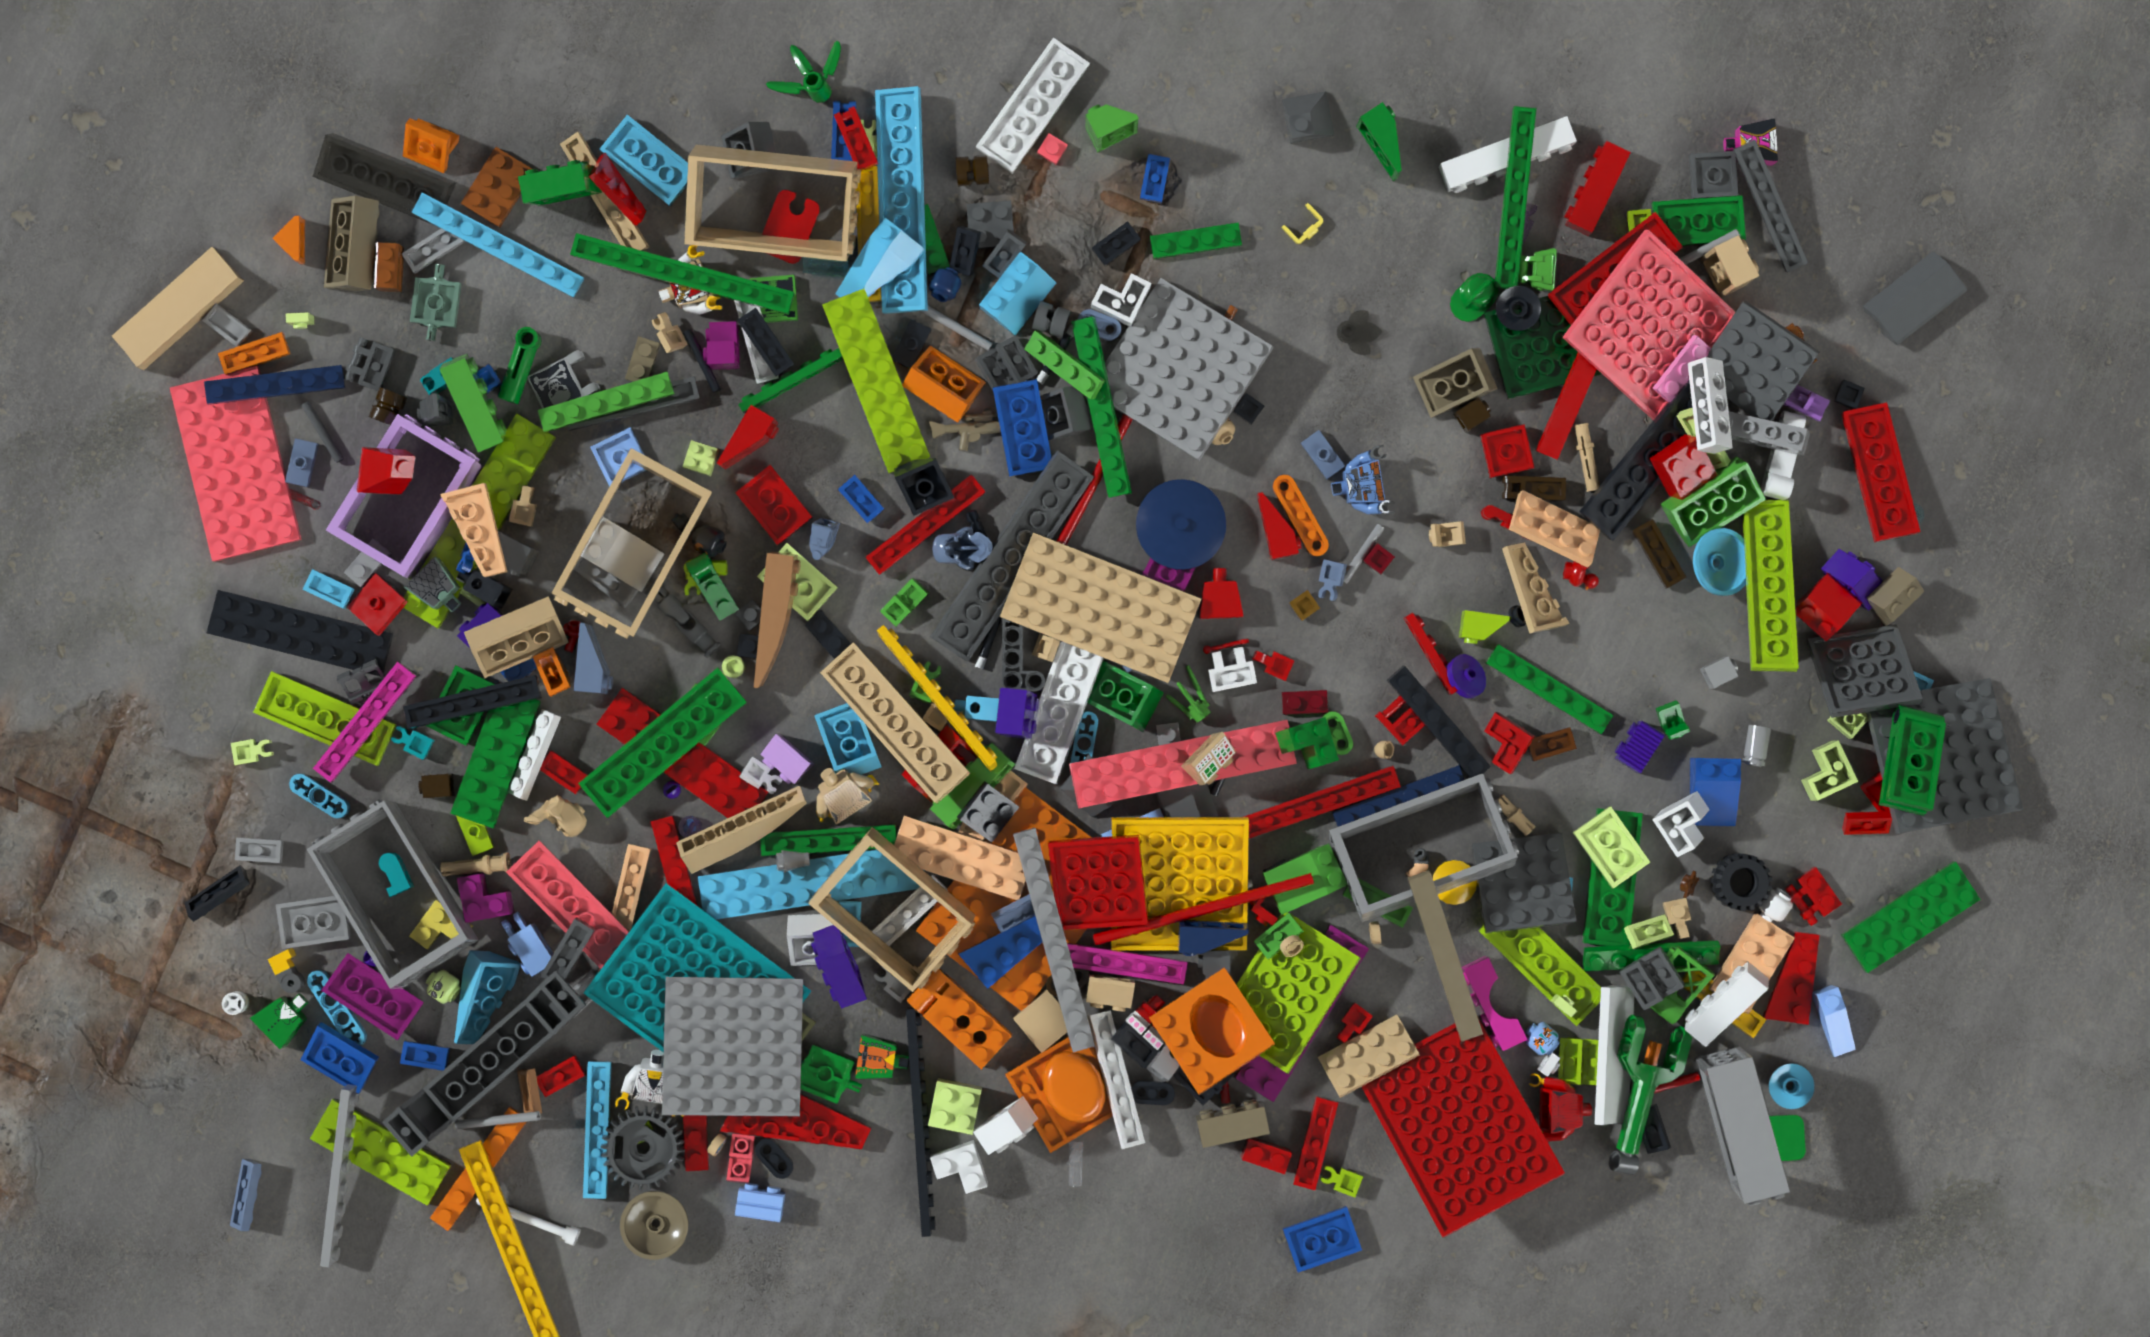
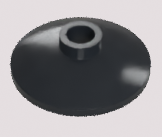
(1526, 300)

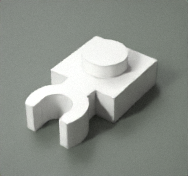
(757, 774)

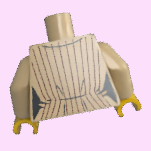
(843, 794)

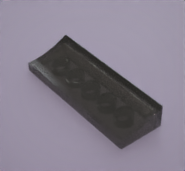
(378, 175)

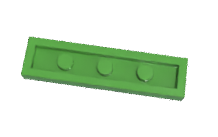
(1064, 364)

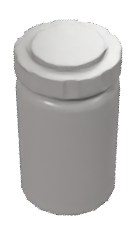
(1756, 745)

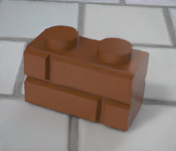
(389, 267)

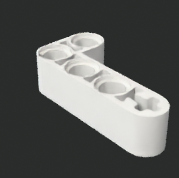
(1780, 465)

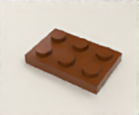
(496, 187)

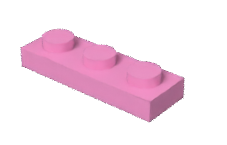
(1677, 373)

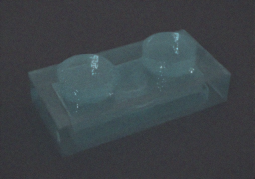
(825, 267)

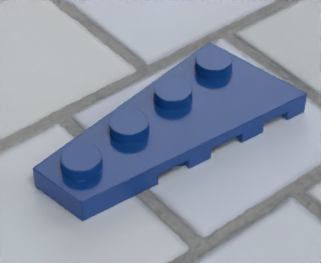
(1002, 952)

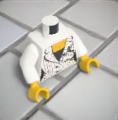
(645, 1080)

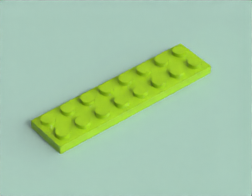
(875, 379)
(1770, 587)

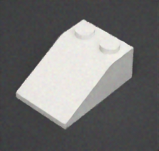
(622, 554)

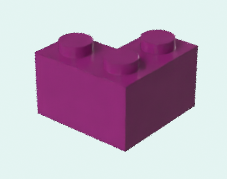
(722, 345)
(478, 903)

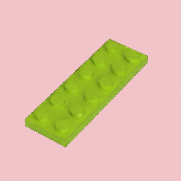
(317, 715)
(1547, 968)
(384, 1156)

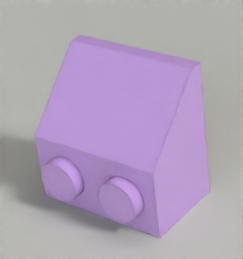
(786, 758)

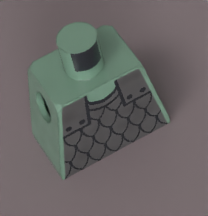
(435, 586)

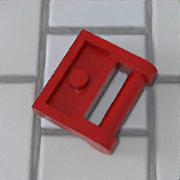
(1405, 726)

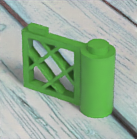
(1673, 1005)

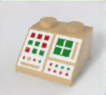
(1209, 758)

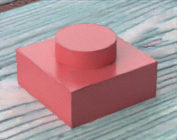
(1052, 149)

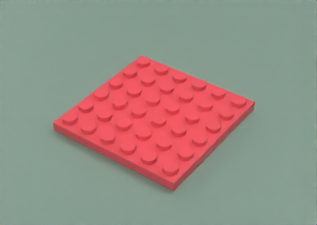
(1646, 319)

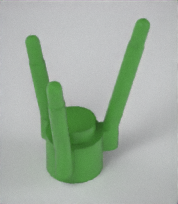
(1197, 709)

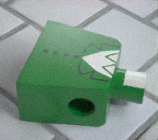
(281, 1019)

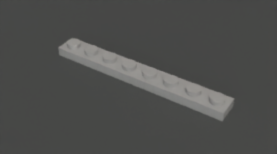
(338, 1183)

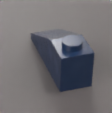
(1203, 936)

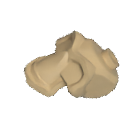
(565, 815)

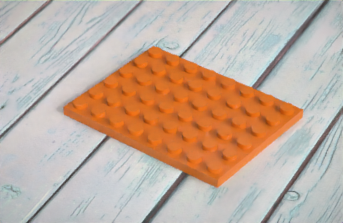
(1028, 976)

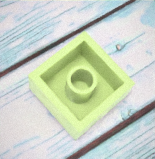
(955, 1106)

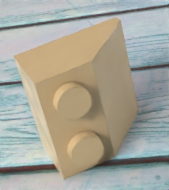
(1110, 991)

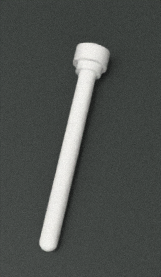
(569, 1234)

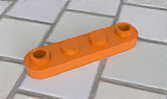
(1300, 515)

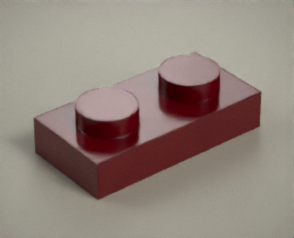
(1304, 702)

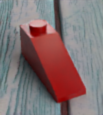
(1278, 533)

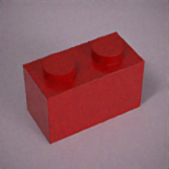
(1266, 1154)

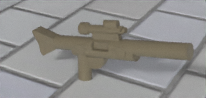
(968, 431)

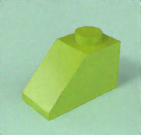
(1479, 625)

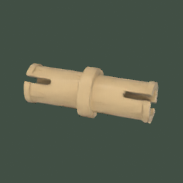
(1515, 816)

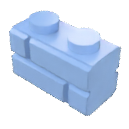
(760, 1202)

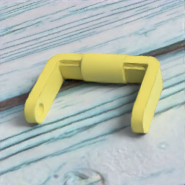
(1311, 231)

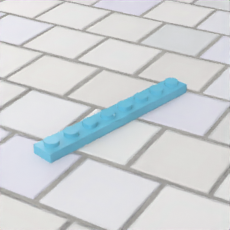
(497, 245)

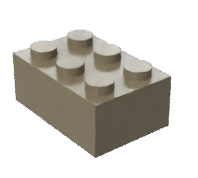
(1232, 1123)

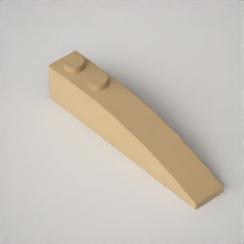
(739, 830)

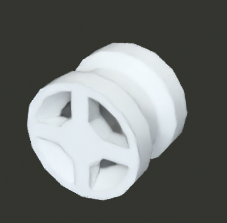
(231, 1000)

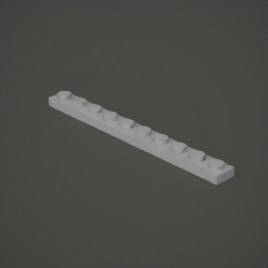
(1053, 939)

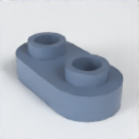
(1102, 322)

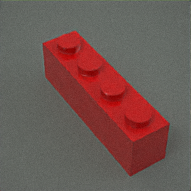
(1597, 188)

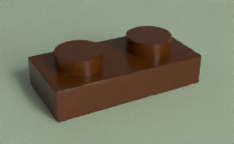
(1552, 744)

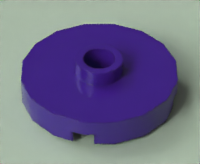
(1466, 676)

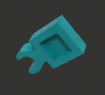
(416, 743)

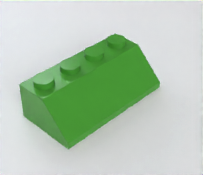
(1715, 502)

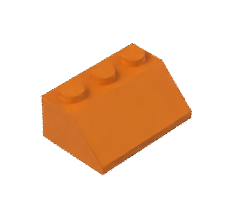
(943, 383)

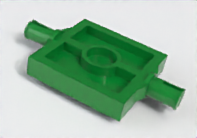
(827, 1074)

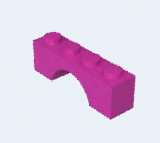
(1505, 1030)

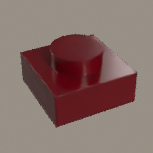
(1378, 559)

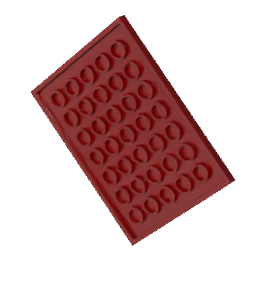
(1462, 1129)

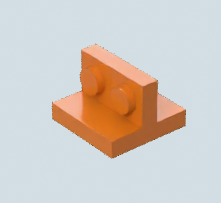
(428, 144)

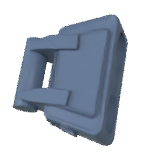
(822, 537)

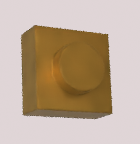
(1304, 605)

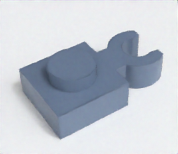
(1332, 575)

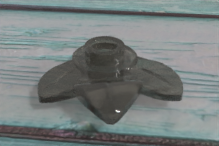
(1362, 332)

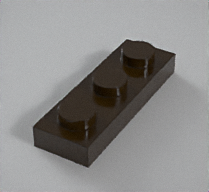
(1659, 554)

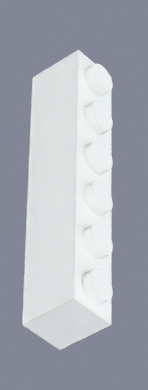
(1492, 159)

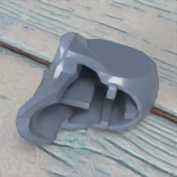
(962, 548)

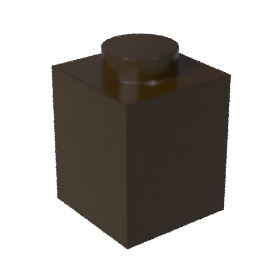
(1473, 414)
(436, 785)

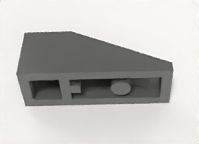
(435, 411)

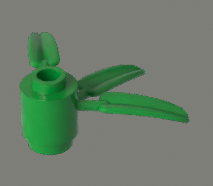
(813, 82)

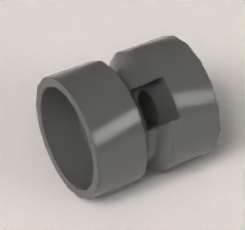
(1059, 319)

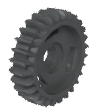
(634, 1162)

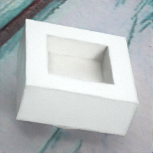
(1549, 1064)

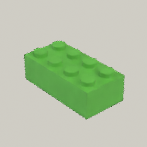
(472, 402)

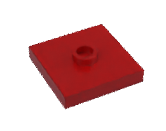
(1507, 451)
(377, 604)

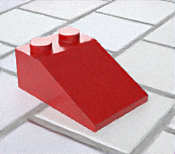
(750, 435)

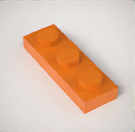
(254, 353)

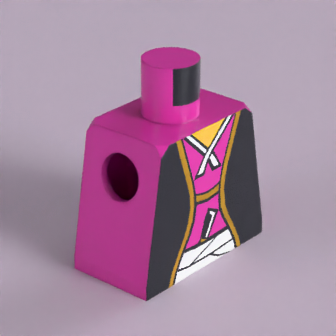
(1764, 134)

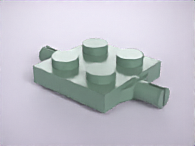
(435, 302)

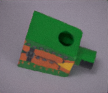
(878, 1058)

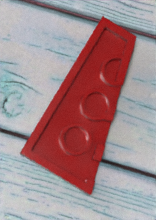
(1795, 982)

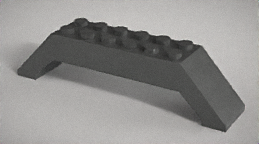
(485, 1064)

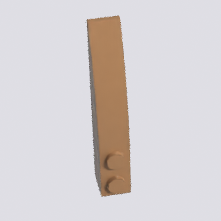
(775, 610)

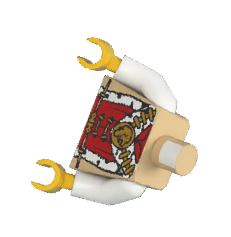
(687, 298)

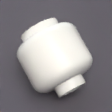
(1776, 905)

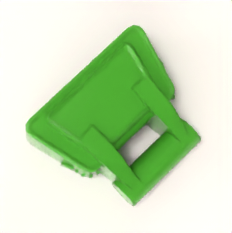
(1542, 270)

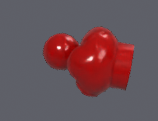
(1576, 575)

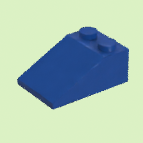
(1719, 786)

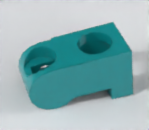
(434, 381)
(396, 873)

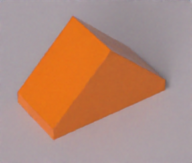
(292, 239)
(552, 671)

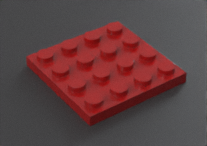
(1098, 882)

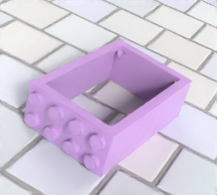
(440, 516)

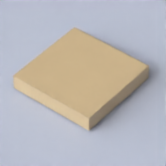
(1042, 1021)

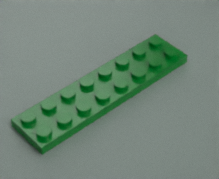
(662, 742)

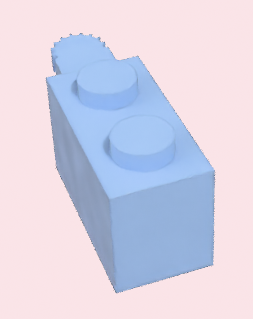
(528, 945)

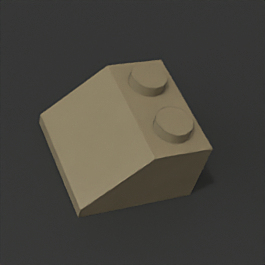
(1894, 595)

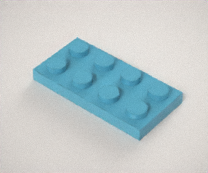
(647, 160)

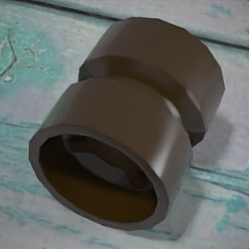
(980, 170)
(387, 406)

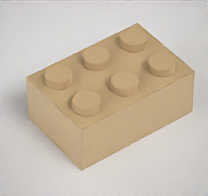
(1730, 266)

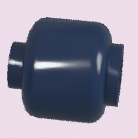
(945, 284)

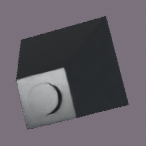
(923, 484)

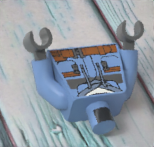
(1364, 483)

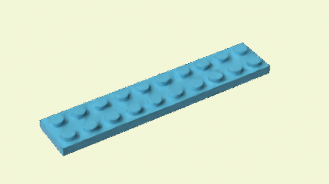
(902, 189)
(771, 890)

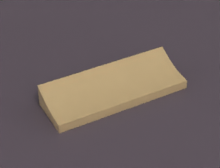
(177, 308)

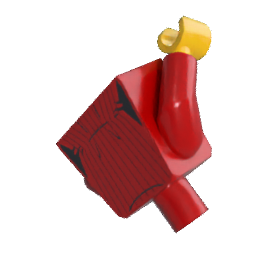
(1560, 1108)

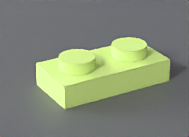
(1648, 931)

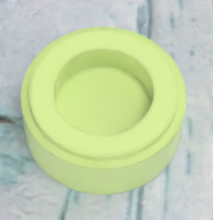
(733, 666)

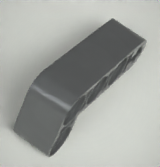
(1007, 669)

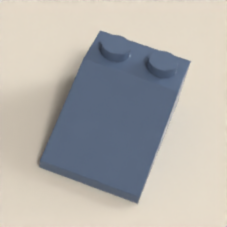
(591, 667)

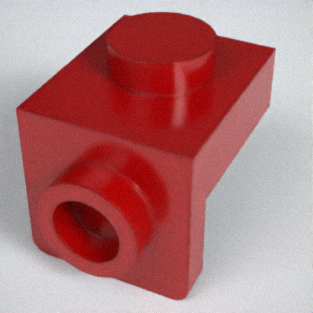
(1263, 915)

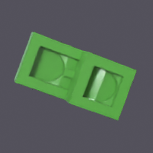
(904, 602)

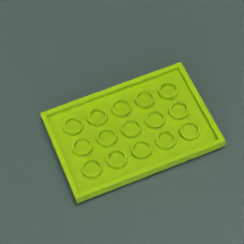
(1296, 991)

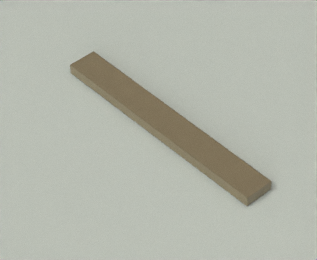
(1445, 955)

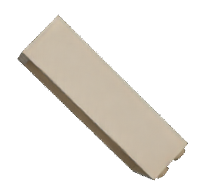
(756, 241)
(664, 473)

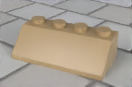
(515, 637)

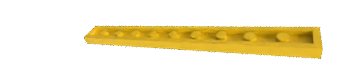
(508, 1240)

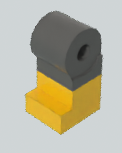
(286, 971)

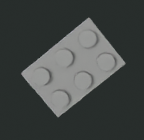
(312, 922)

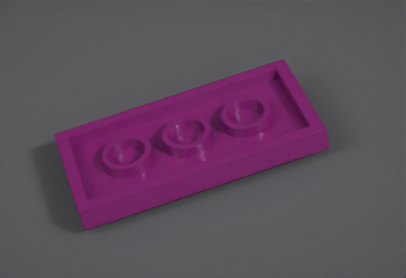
(371, 998)

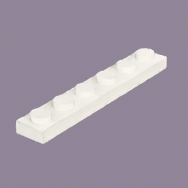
(1116, 1080)

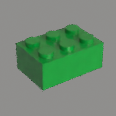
(557, 183)

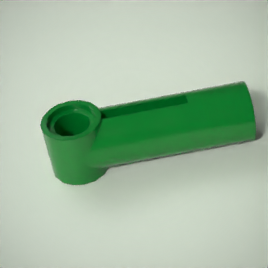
(519, 366)

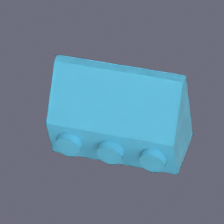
(1017, 293)

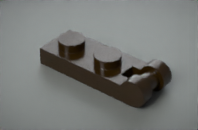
(1542, 487)

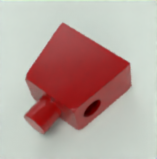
(1220, 597)

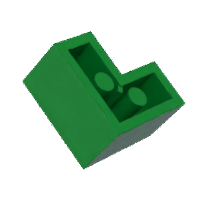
(1313, 740)

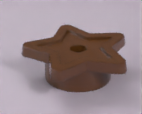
(1688, 884)

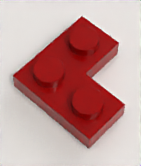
(1514, 741)

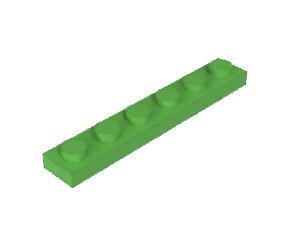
(606, 402)

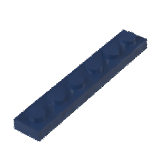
(274, 384)
(1398, 796)

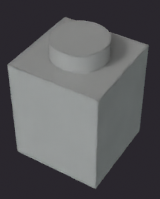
(1719, 672)

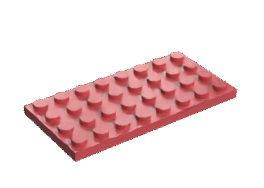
(235, 470)

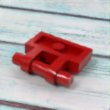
(1818, 892)

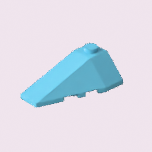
(881, 259)

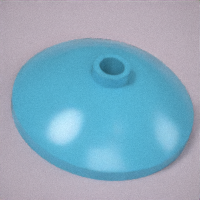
(1727, 552)

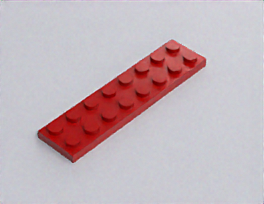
(698, 770)

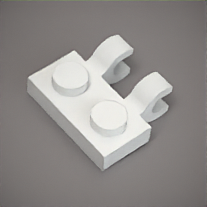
(1231, 676)

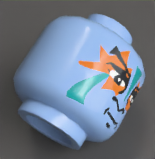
(1542, 1038)

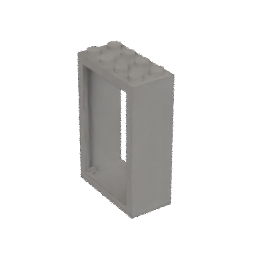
(1742, 1125)

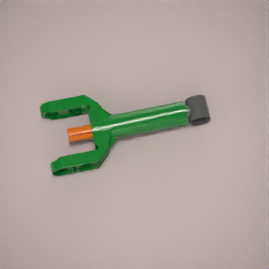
(1645, 1079)

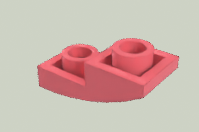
(740, 1158)

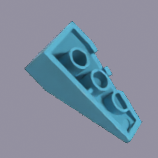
(482, 987)

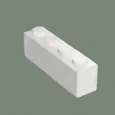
(1726, 1003)

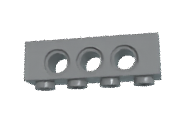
(1768, 433)

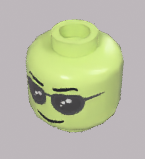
(443, 986)

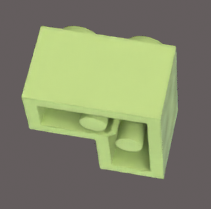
(1834, 774)

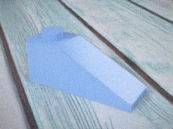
(1834, 1019)

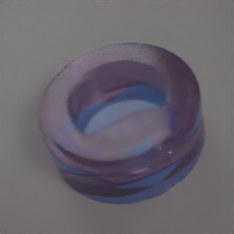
(689, 826)

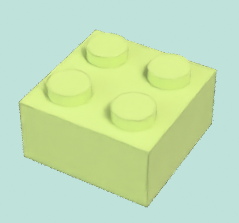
(700, 458)
(1849, 724)

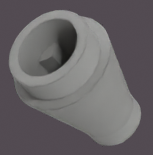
(791, 860)

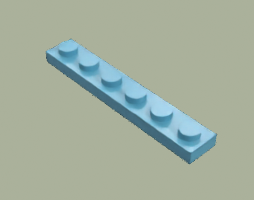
(596, 1122)

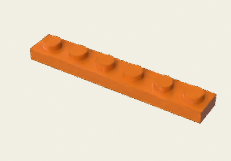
(463, 1190)

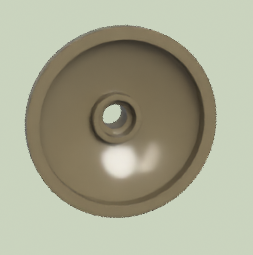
(645, 1238)

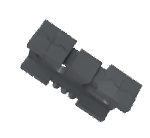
(359, 674)

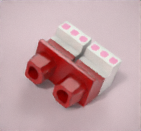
(1140, 1020)

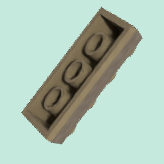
(351, 243)

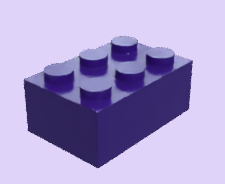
(838, 966)

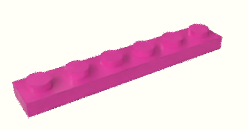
(364, 722)
(1127, 963)

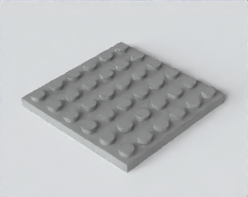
(1182, 368)
(732, 1046)

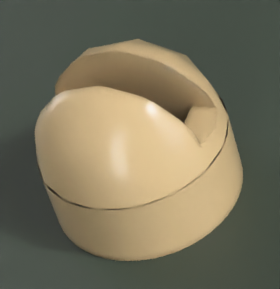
(1384, 749)

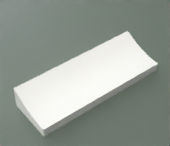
(1612, 1079)

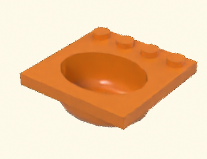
(1212, 1031)
(1063, 1092)

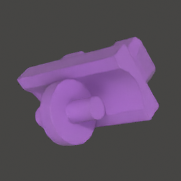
(1807, 403)

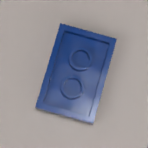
(339, 1057)
(1322, 1239)

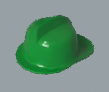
(1473, 297)

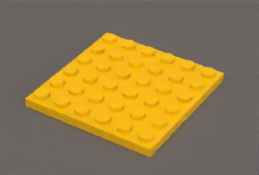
(1185, 866)

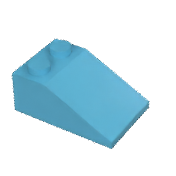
(847, 740)

